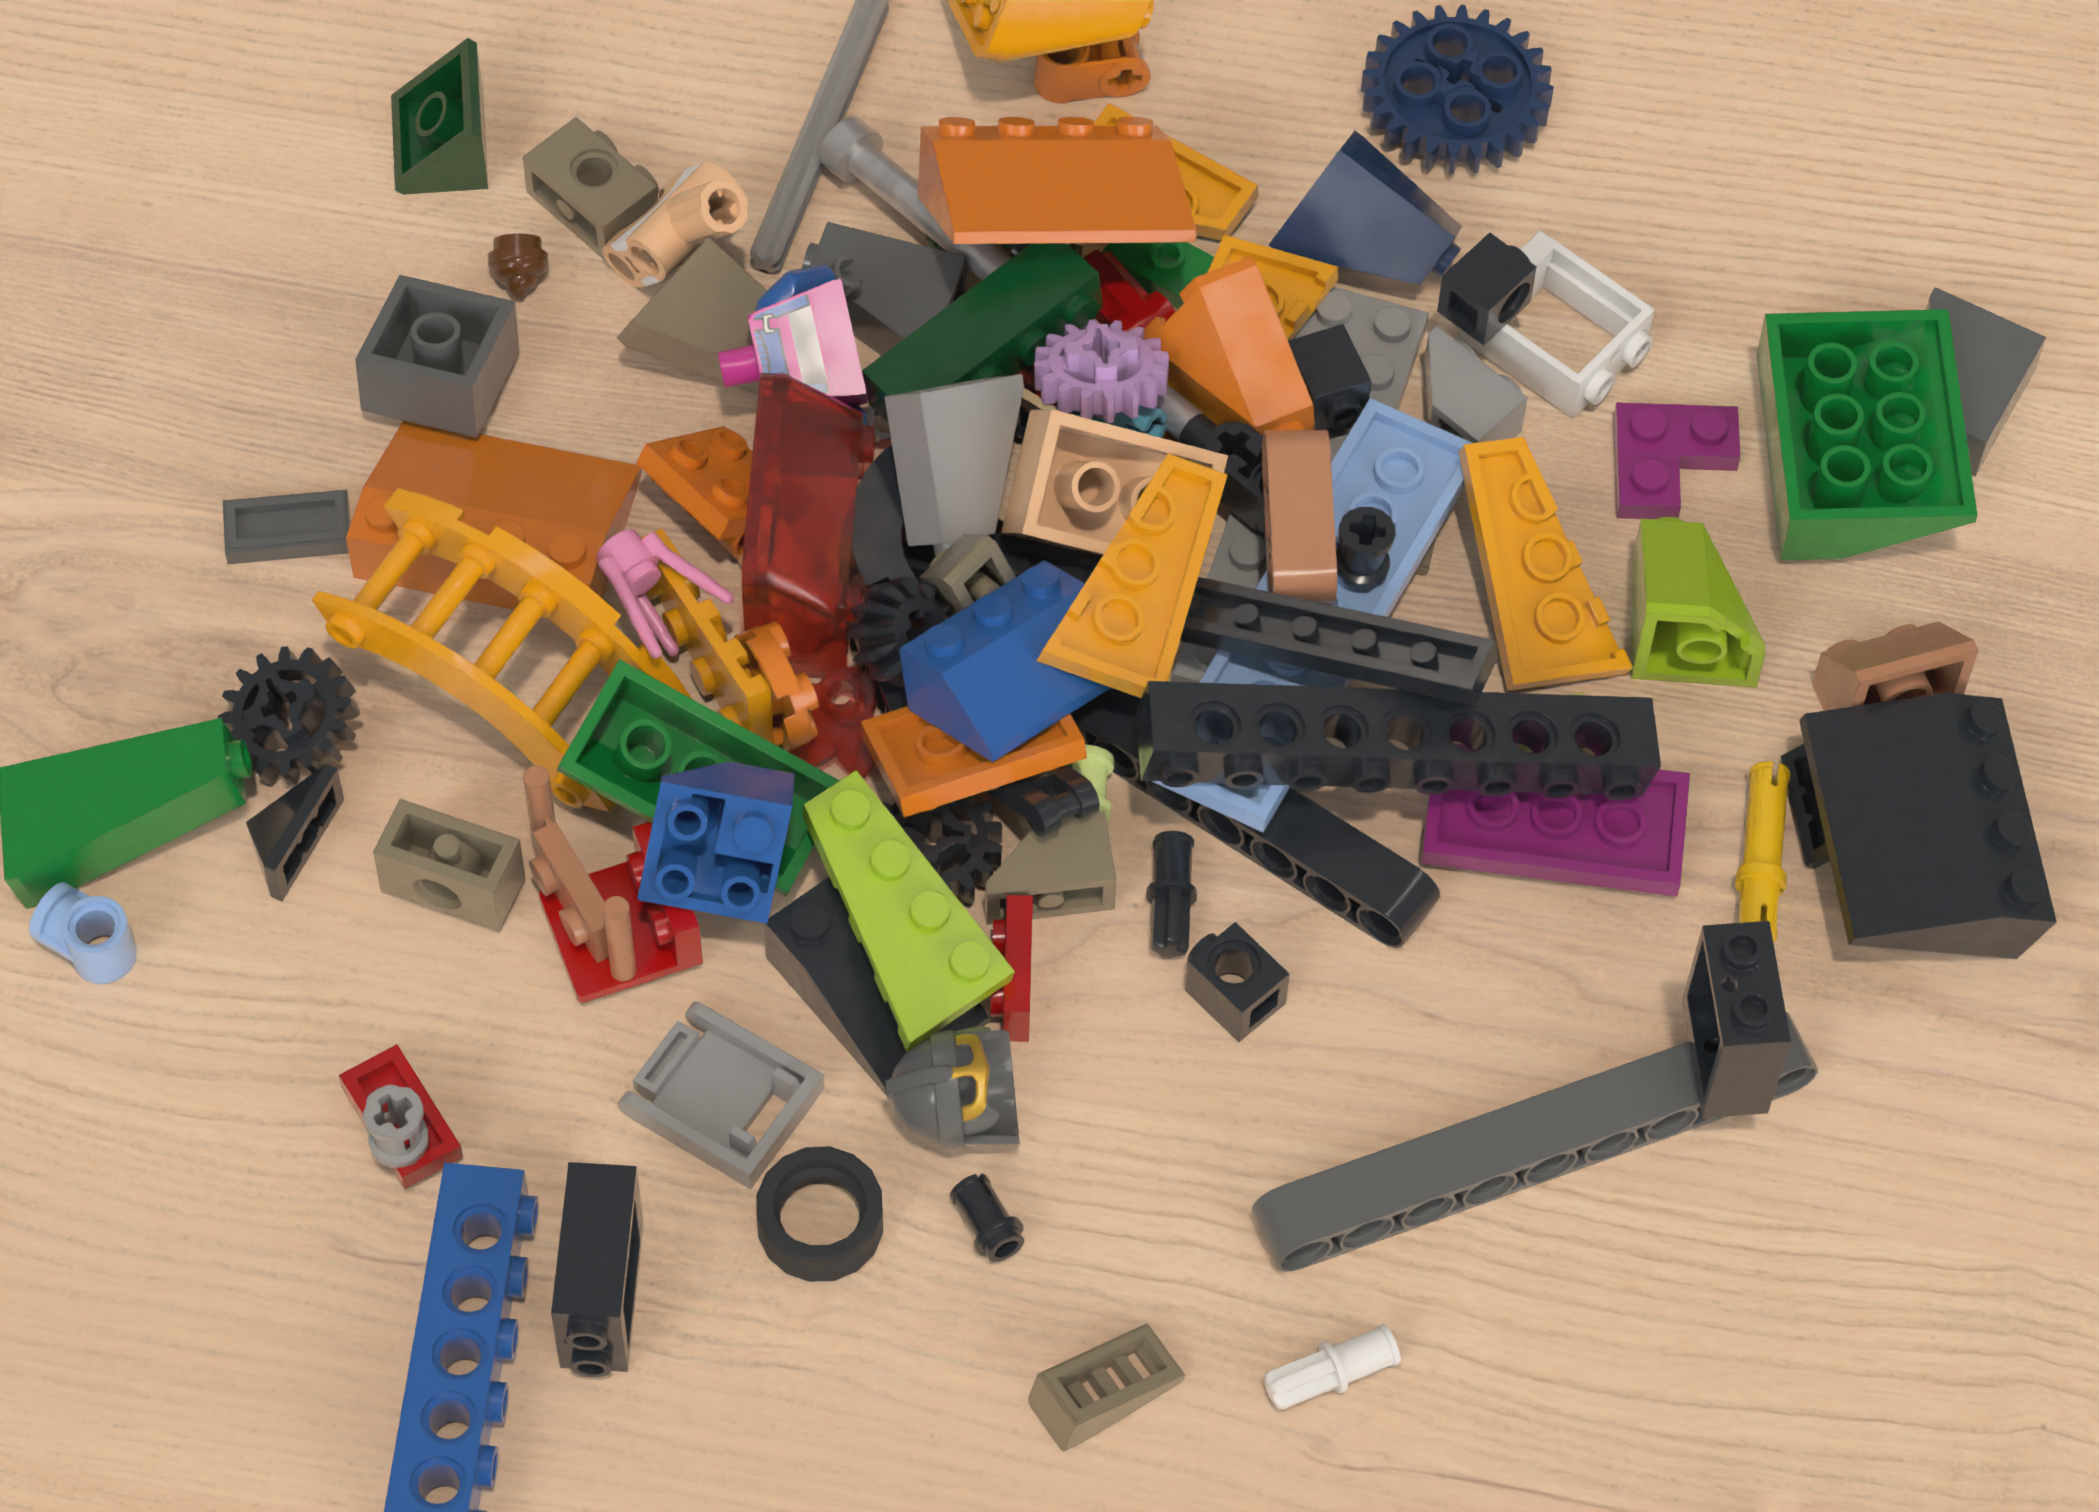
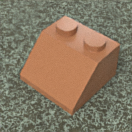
(1895, 666)

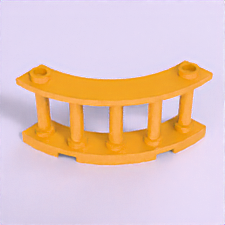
(543, 592)

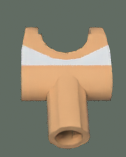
(690, 209)

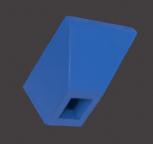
(718, 840)

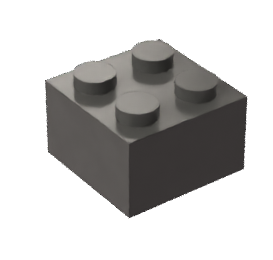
(437, 355)

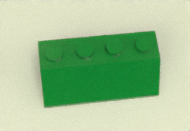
(651, 731)

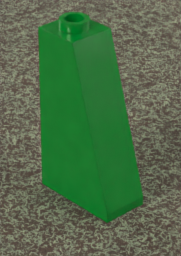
(113, 802)

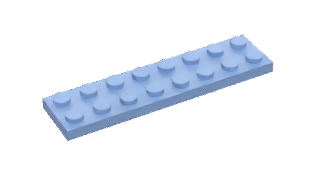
(1382, 464)

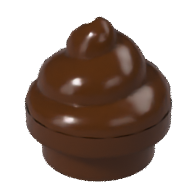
(518, 261)

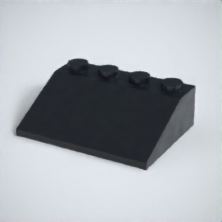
(1928, 826)

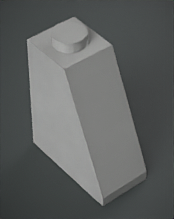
(953, 456)

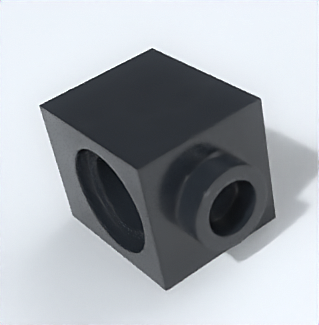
(1487, 288)
(1332, 376)
(1236, 1005)

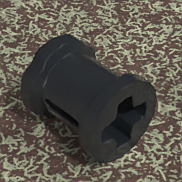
(1365, 540)

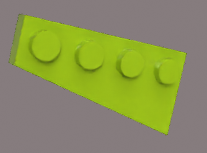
(915, 931)

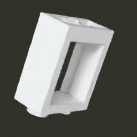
(1595, 298)

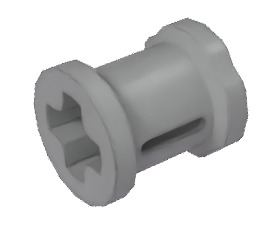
(387, 1141)

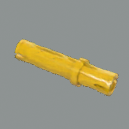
(1761, 875)

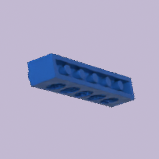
(469, 1205)

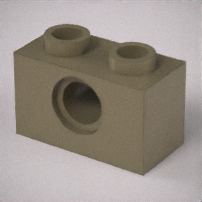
(588, 183)
(449, 864)

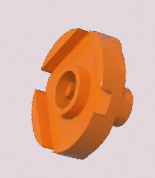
(790, 693)

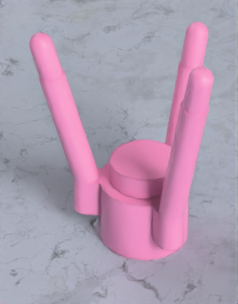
(633, 570)

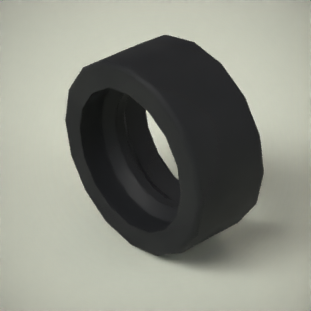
(819, 1166)

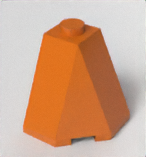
(1233, 352)

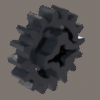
(315, 710)
(962, 850)

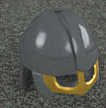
(958, 1089)

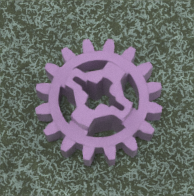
(1101, 371)

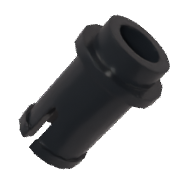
(995, 1230)

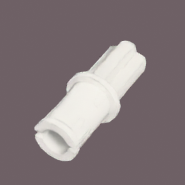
(1332, 1367)

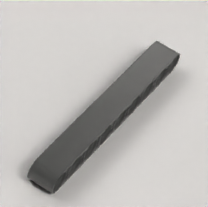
(1494, 1155)

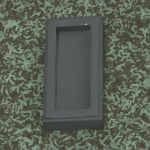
(286, 526)

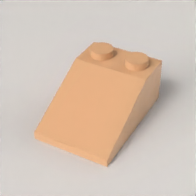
(1084, 479)

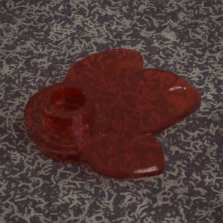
(840, 724)

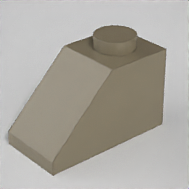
(967, 571)
(1062, 871)

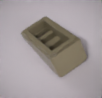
(1069, 1409)

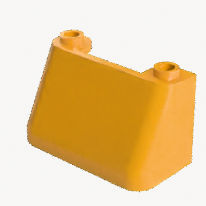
(1031, 28)

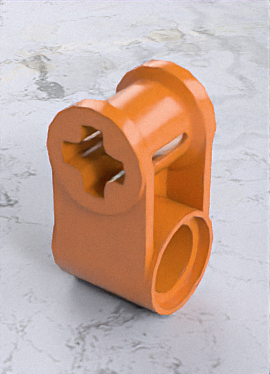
(1092, 72)

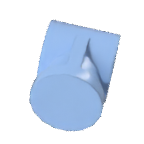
(71, 919)

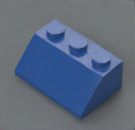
(981, 670)

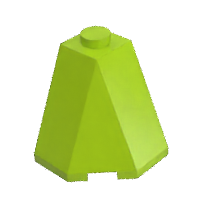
(1688, 610)

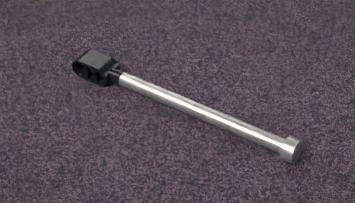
(855, 152)

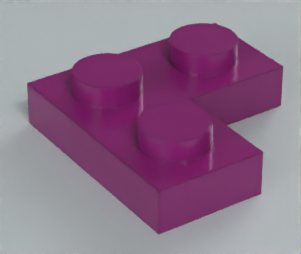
(1658, 442)

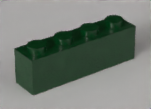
(992, 325)

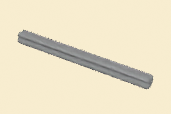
(825, 112)

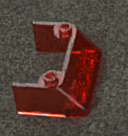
(802, 520)

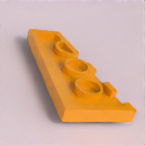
(1536, 591)

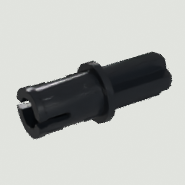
(1171, 893)

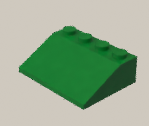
(1863, 430)

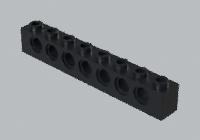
(1366, 719)

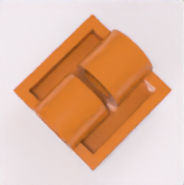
(706, 478)

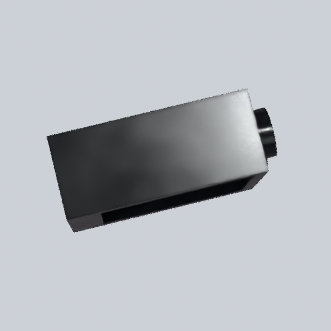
(1739, 1007)
(597, 1268)

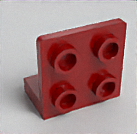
(663, 935)

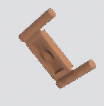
(557, 870)

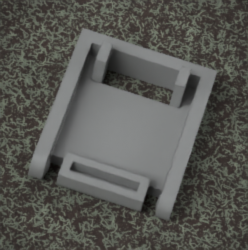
(714, 1089)

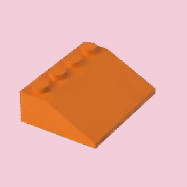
(1053, 182)
(540, 494)

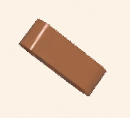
(1299, 514)

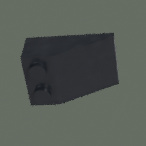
(832, 974)

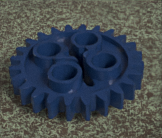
(1456, 89)

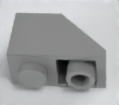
(1467, 394)

